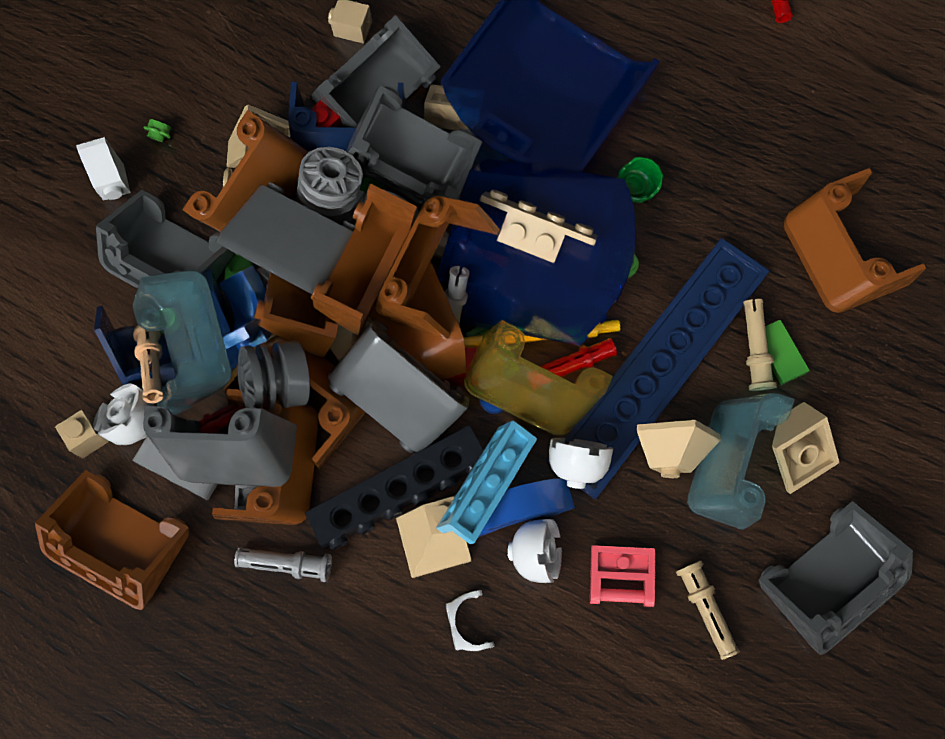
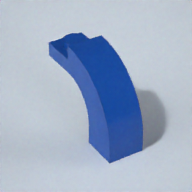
(243, 294)
(530, 502)

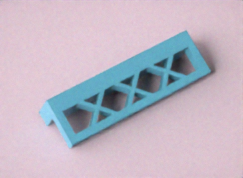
(487, 482)

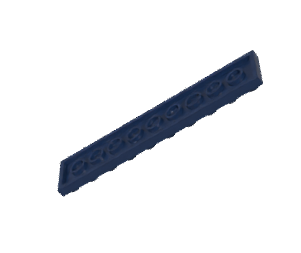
(669, 354)

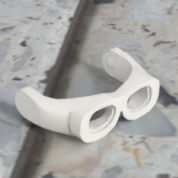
(459, 642)

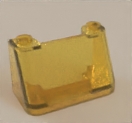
(528, 390)

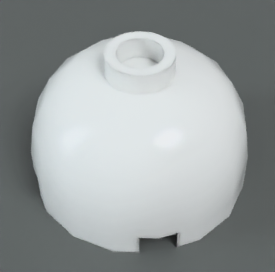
(123, 417)
(579, 461)
(536, 552)

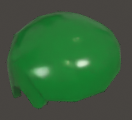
(642, 178)

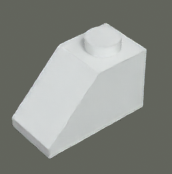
(104, 169)

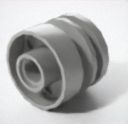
(329, 183)

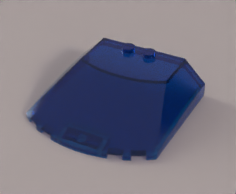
(541, 86)
(538, 296)

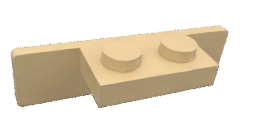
(535, 231)

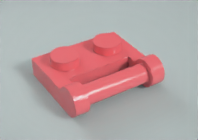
(622, 564)

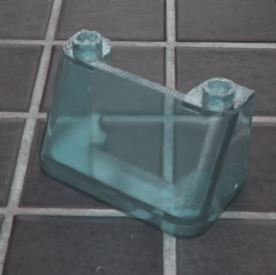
(185, 311)
(719, 481)

